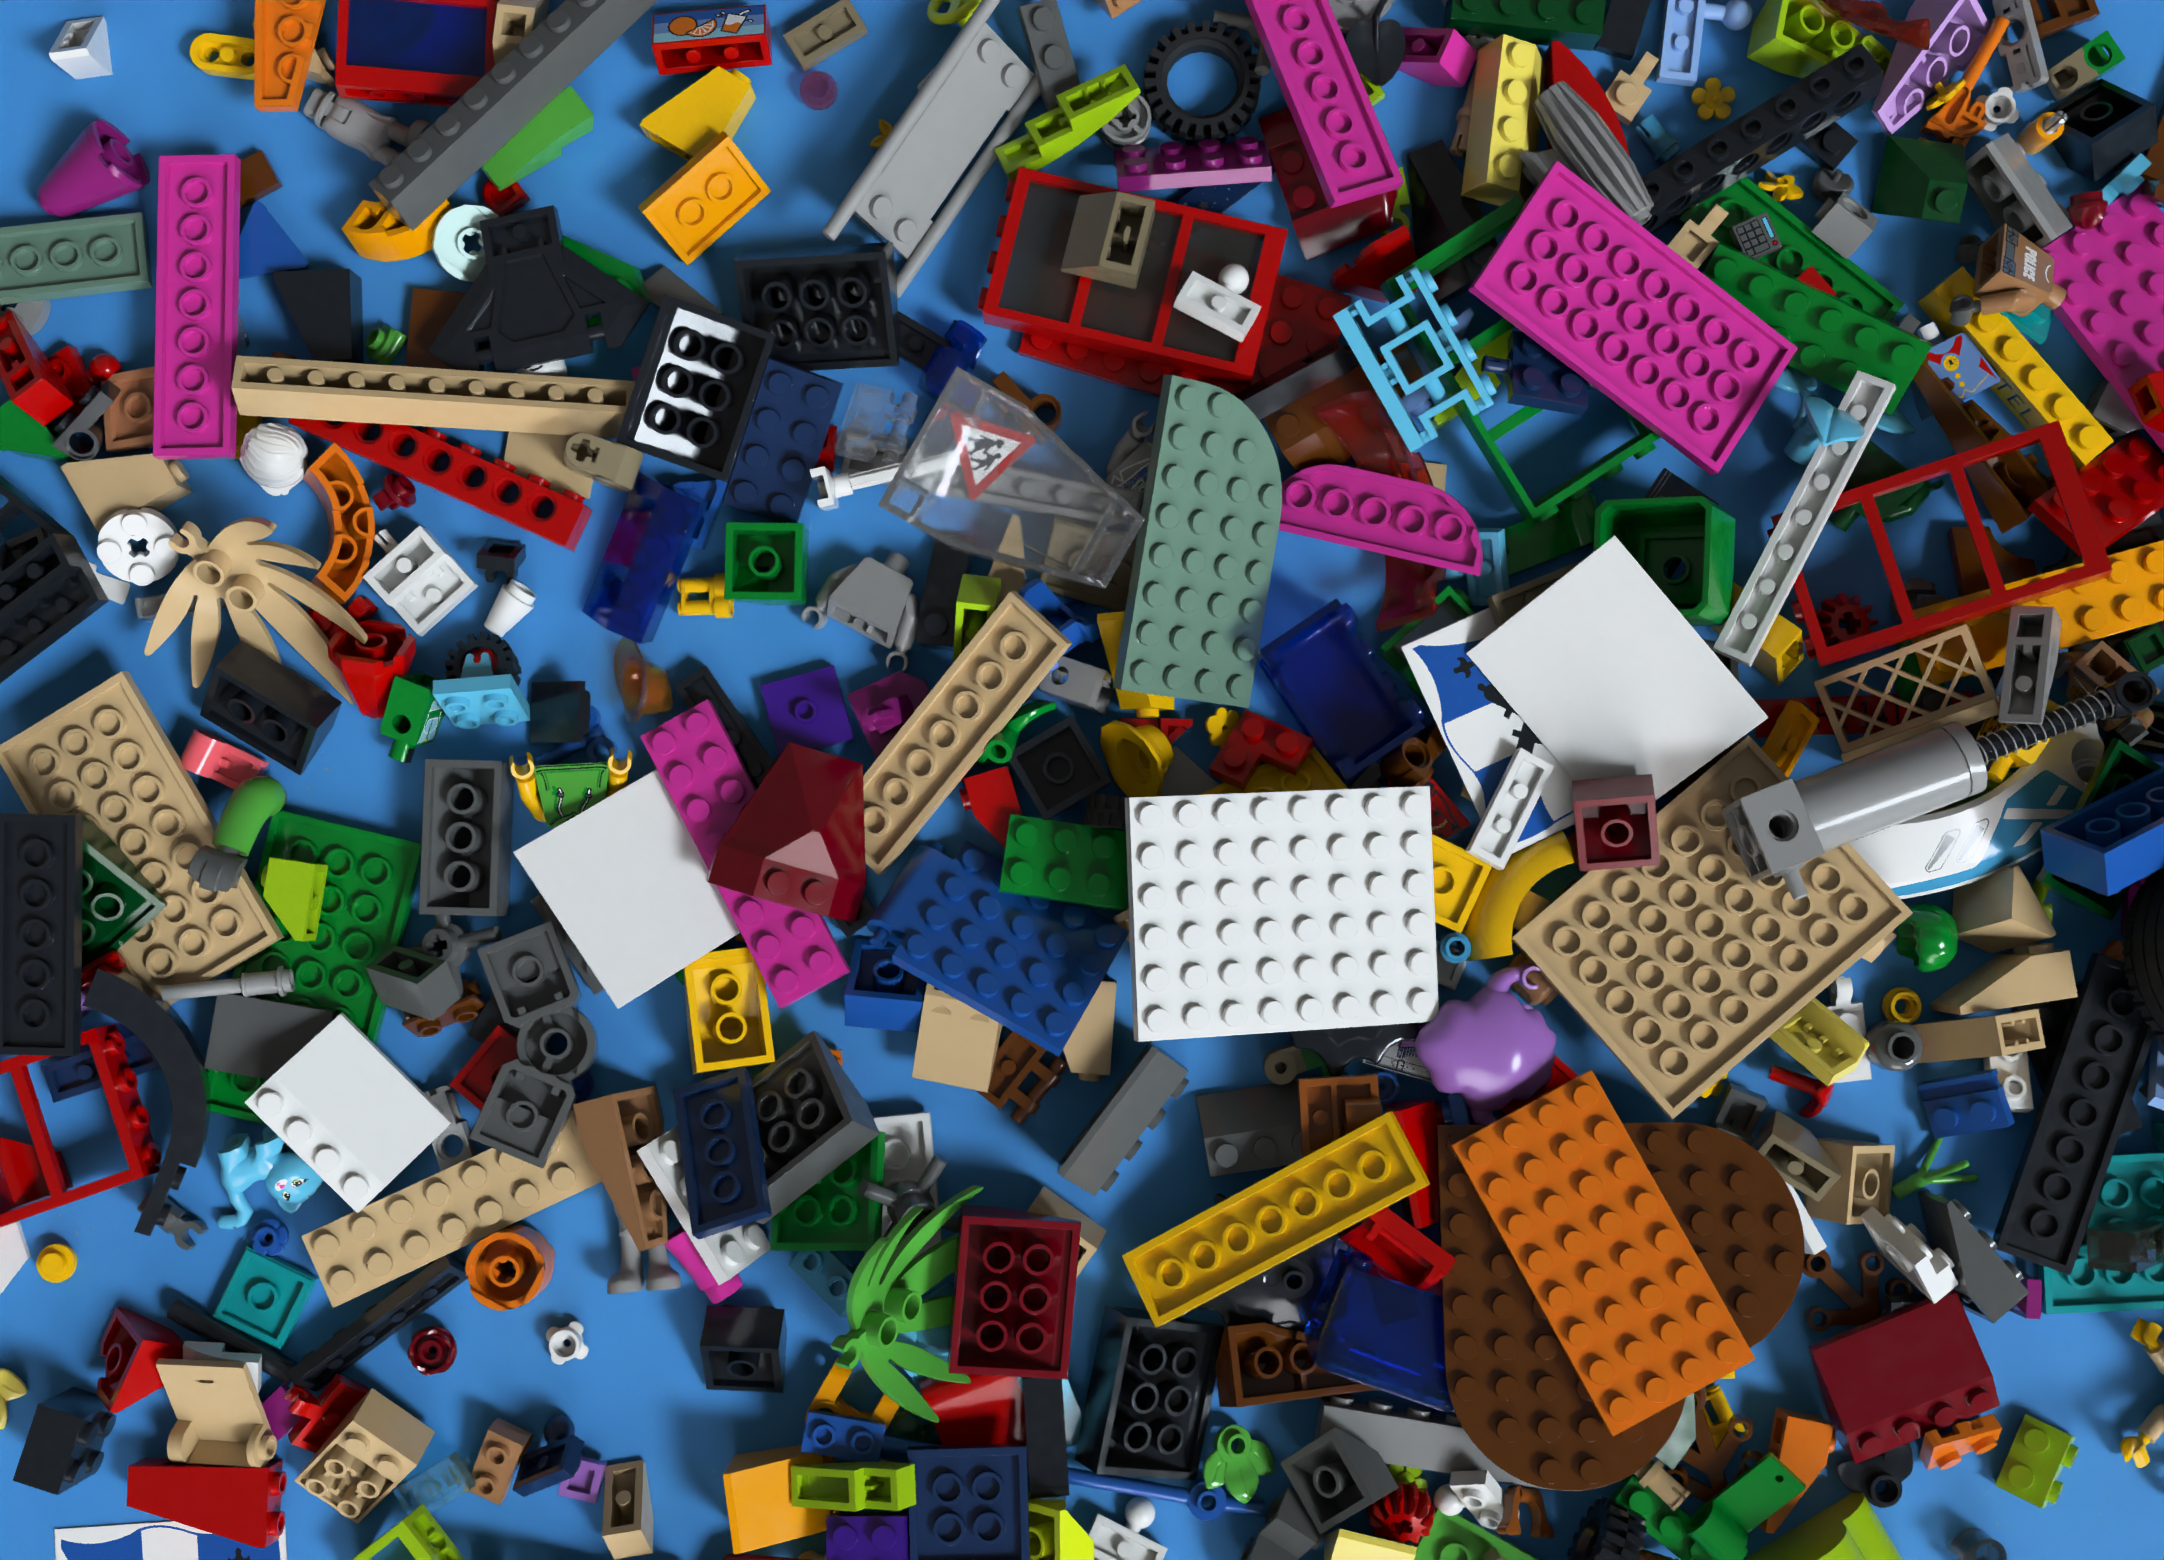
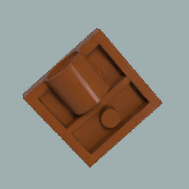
(1335, 1107)

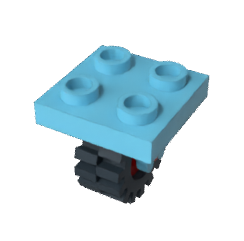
(482, 684)

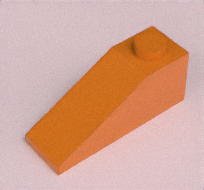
(1803, 1446)

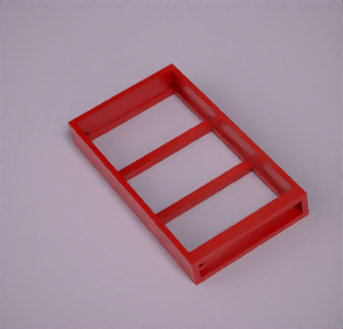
(2074, 504)
(127, 1111)

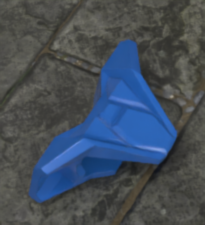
(1066, 614)

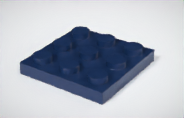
(970, 1502)

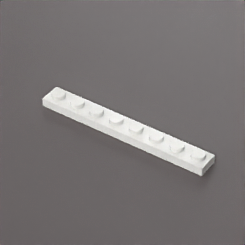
(1801, 525)

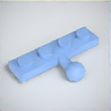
(1683, 35)

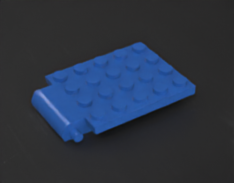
(998, 952)

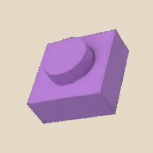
(586, 1482)

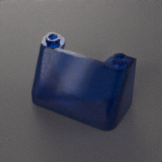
(1379, 1332)

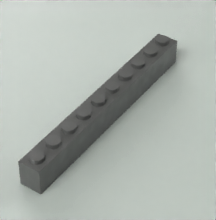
(501, 105)

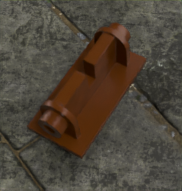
(461, 1011)

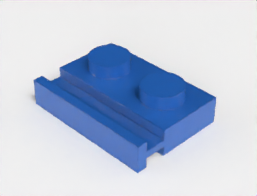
(1965, 1103)

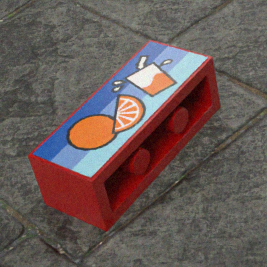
(712, 39)

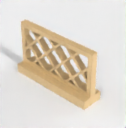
(1964, 712)

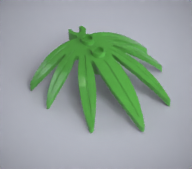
(888, 1301)

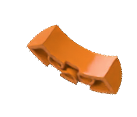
(349, 522)

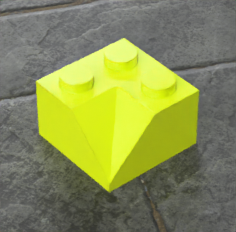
(1055, 1532)

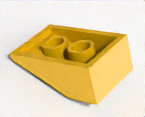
(727, 1012)

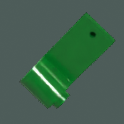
(1562, 533)
(1728, 1517)

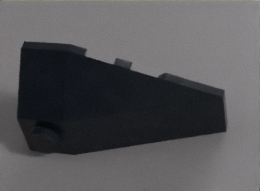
(1441, 214)

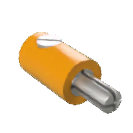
(2042, 132)

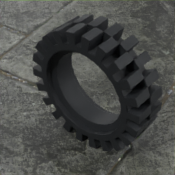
(1207, 40)

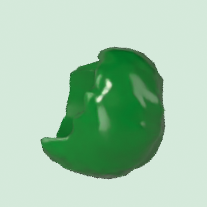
(1928, 937)

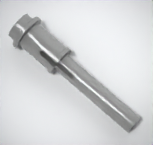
(249, 984)

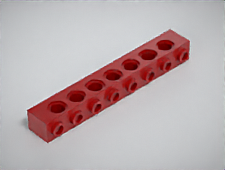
(561, 527)

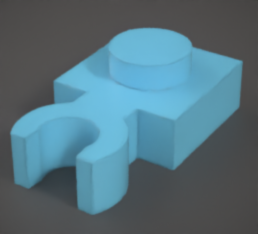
(2125, 179)

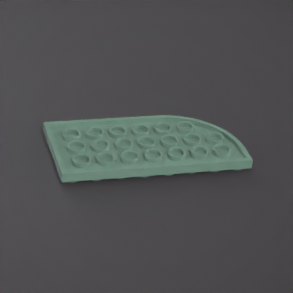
(1201, 550)

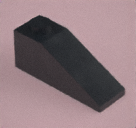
(939, 597)

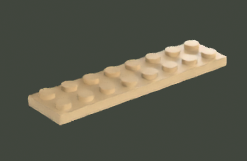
(955, 725)
(443, 1215)

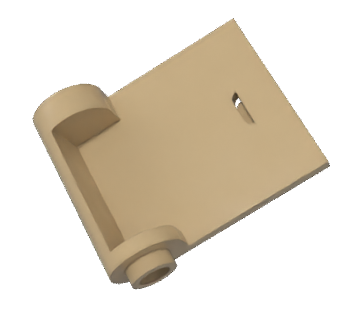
(215, 1414)

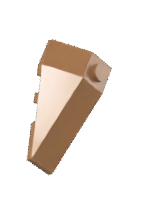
(611, 1134)

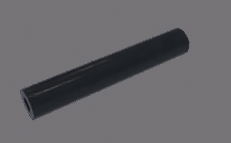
(235, 1340)

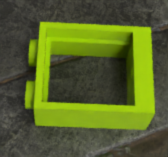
(417, 1534)

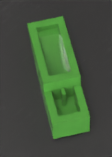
(540, 139)

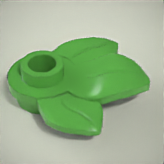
(1239, 1468)

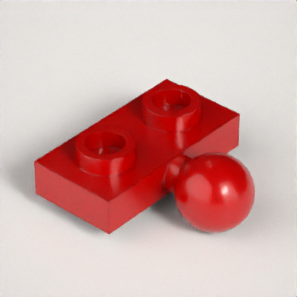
(77, 375)

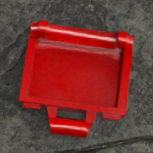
(1399, 1249)

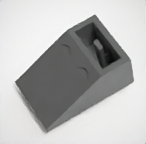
(1983, 1279)

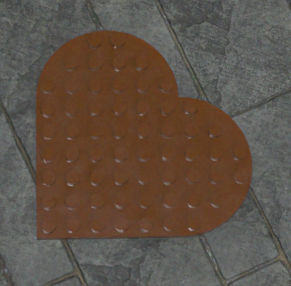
(1504, 1359)

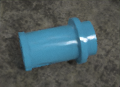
(1658, 139)
(1462, 943)

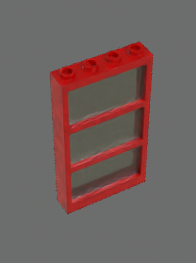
(1039, 299)

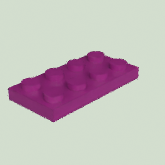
(1192, 165)

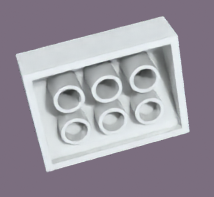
(348, 1112)

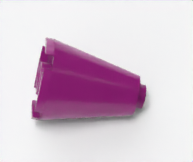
(92, 172)

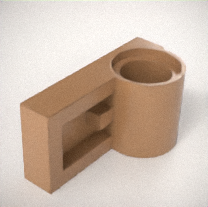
(499, 1460)

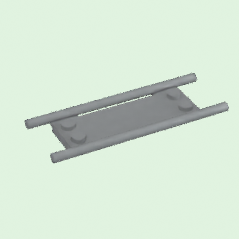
(937, 142)

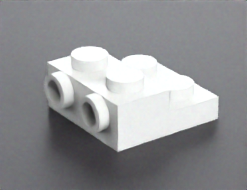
(1910, 1255)

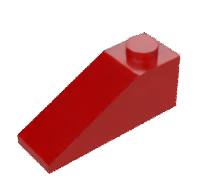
(29, 374)
(992, 800)

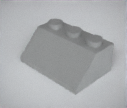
(2015, 192)

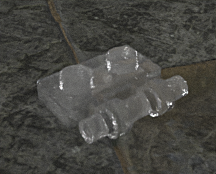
(865, 422)

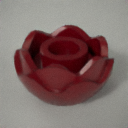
(421, 1355)

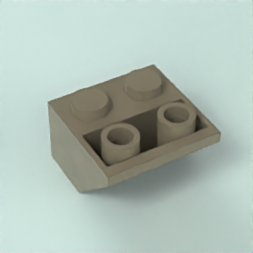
(1109, 237)

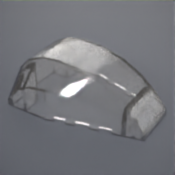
(1009, 489)

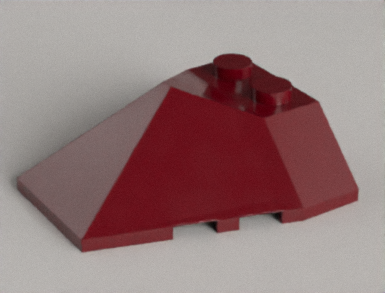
(800, 836)

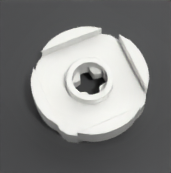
(136, 524)

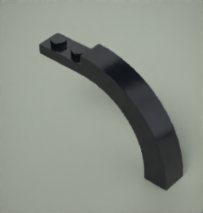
(182, 1064)

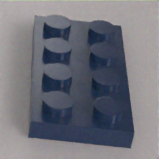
(782, 442)
(721, 1153)

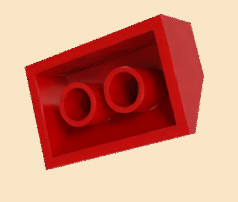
(1419, 1121)

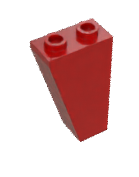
(213, 1498)

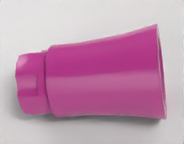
(684, 1250)

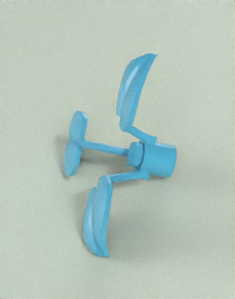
(1825, 421)

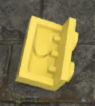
(1821, 1042)

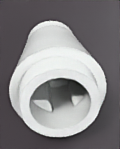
(510, 607)

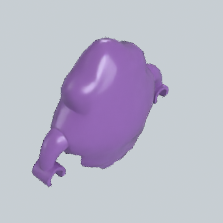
(1489, 1046)

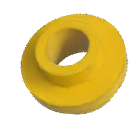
(1912, 1002)

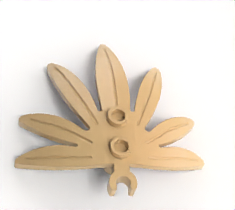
(234, 571)

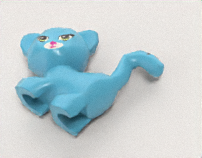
(285, 1175)

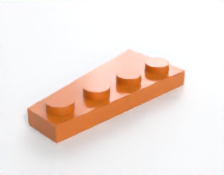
(283, 51)

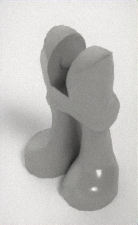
(631, 1276)

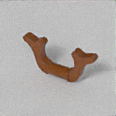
(1531, 1496)

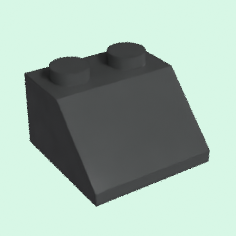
(1337, 1477)

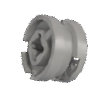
(1128, 126)

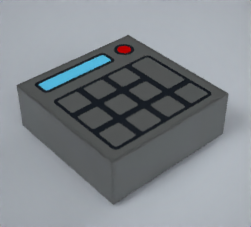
(1755, 236)

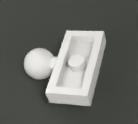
(1220, 303)
(1473, 1491)
(1125, 1543)

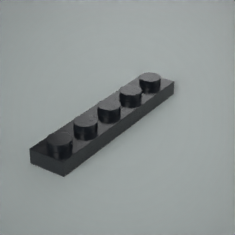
(378, 1323)

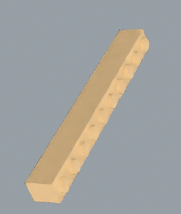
(429, 396)

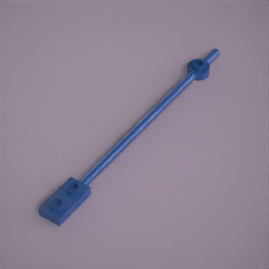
(865, 1439)

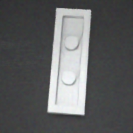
(1509, 809)

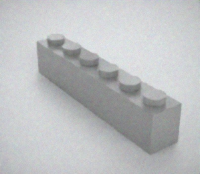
(1408, 1436)

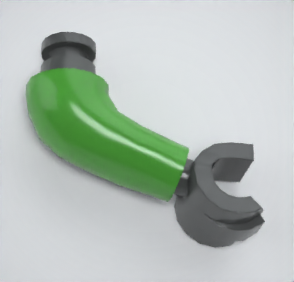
(236, 832)

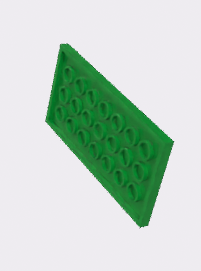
(361, 918)

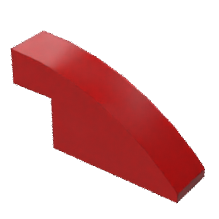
(1565, 66)

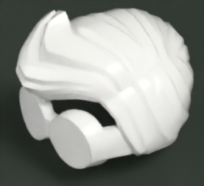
(274, 457)

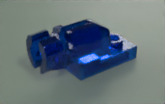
(964, 352)

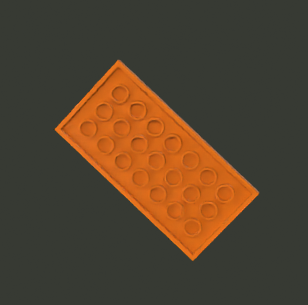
(1602, 1253)

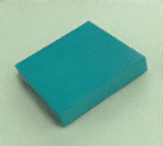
(265, 1297)

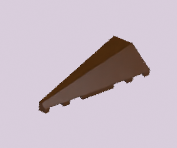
(2004, 482)

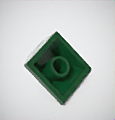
(1921, 180)

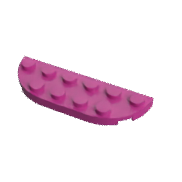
(1381, 516)

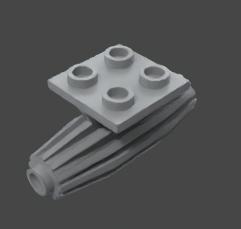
(1588, 150)

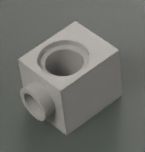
(1844, 224)

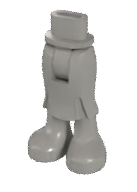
(361, 126)

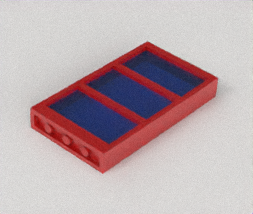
(413, 49)

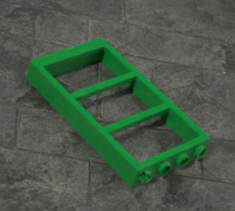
(1577, 485)

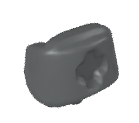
(1831, 184)

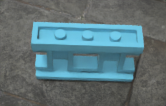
(1389, 373)

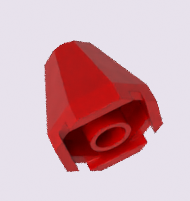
(371, 667)

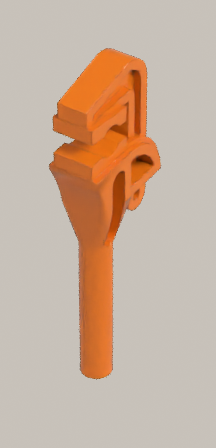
(1956, 118)

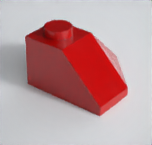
(1376, 265)
(131, 1350)

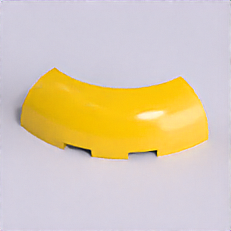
(1495, 909)

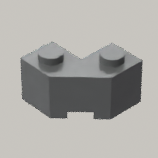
(1286, 1532)

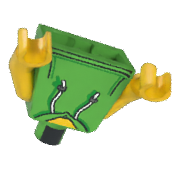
(567, 790)

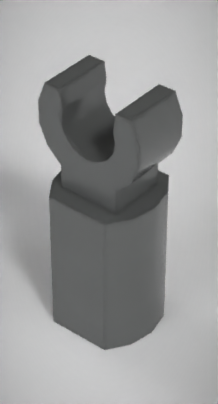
(179, 1224)

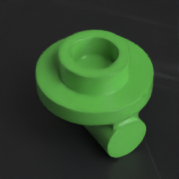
(384, 344)

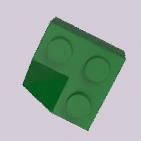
(766, 563)

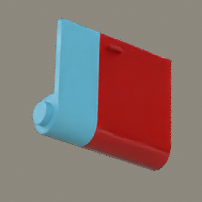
(989, 1410)

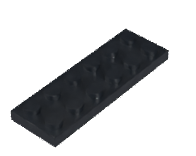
(40, 934)

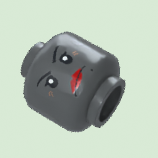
(1893, 1045)

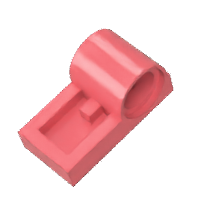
(220, 759)

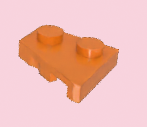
(1968, 1436)

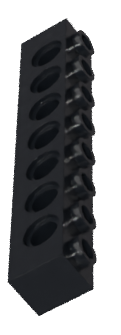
(1762, 135)

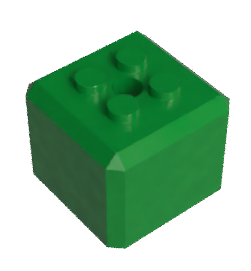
(1674, 529)

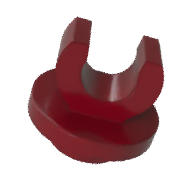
(397, 492)

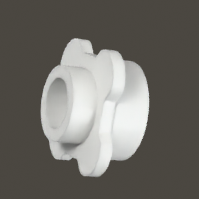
(2007, 104)
(562, 1353)

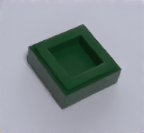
(2144, 648)

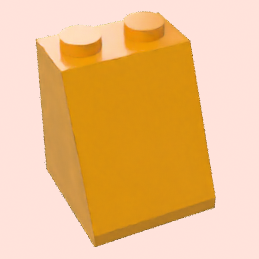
(761, 1499)

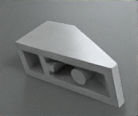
(2029, 664)

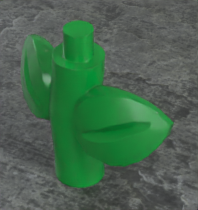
(1002, 745)

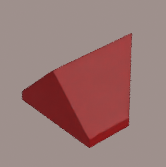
(22, 1175)

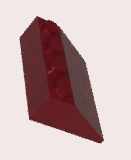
(1013, 1293)
(1903, 1377)

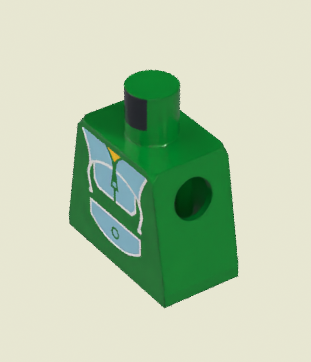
(411, 714)

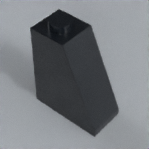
(326, 311)

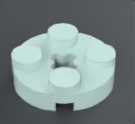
(448, 242)

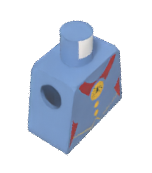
(1957, 360)

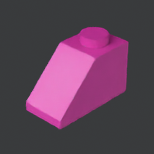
(1437, 56)

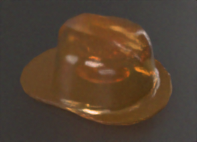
(640, 683)

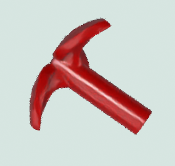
(1819, 1091)

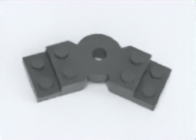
(537, 1090)

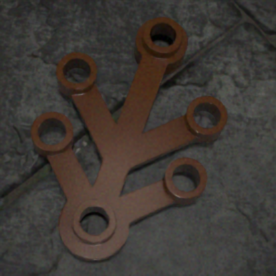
(1862, 1308)
(1713, 1460)

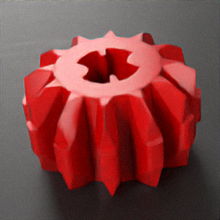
(1847, 612)
(1402, 1514)

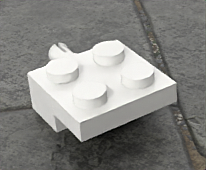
(419, 578)

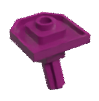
(887, 706)

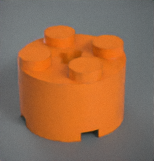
(489, 1273)

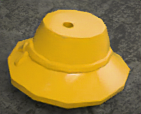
(1136, 757)

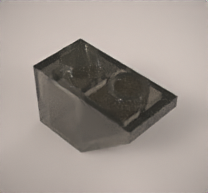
(2125, 1245)

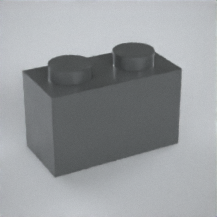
(413, 982)

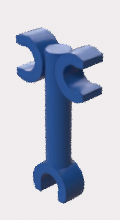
(593, 739)

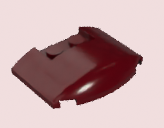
(1315, 223)

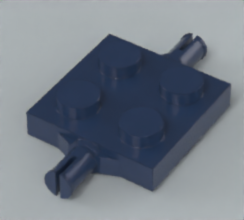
(1538, 377)

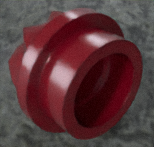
(2087, 209)

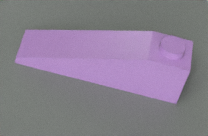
(1954, 38)

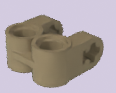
(613, 465)

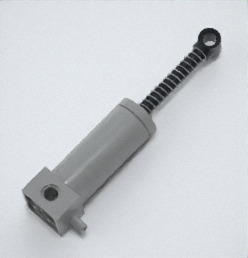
(1897, 784)

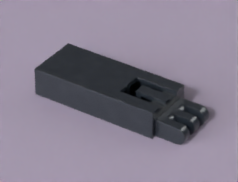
(1298, 379)

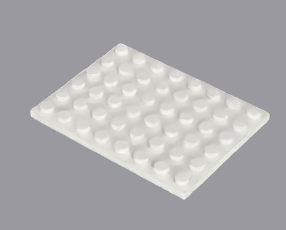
(1280, 911)

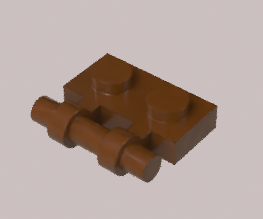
(1012, 1064)

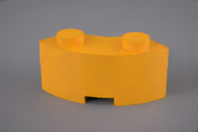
(384, 238)

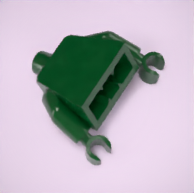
(1874, 466)

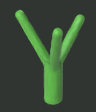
(1938, 1176)

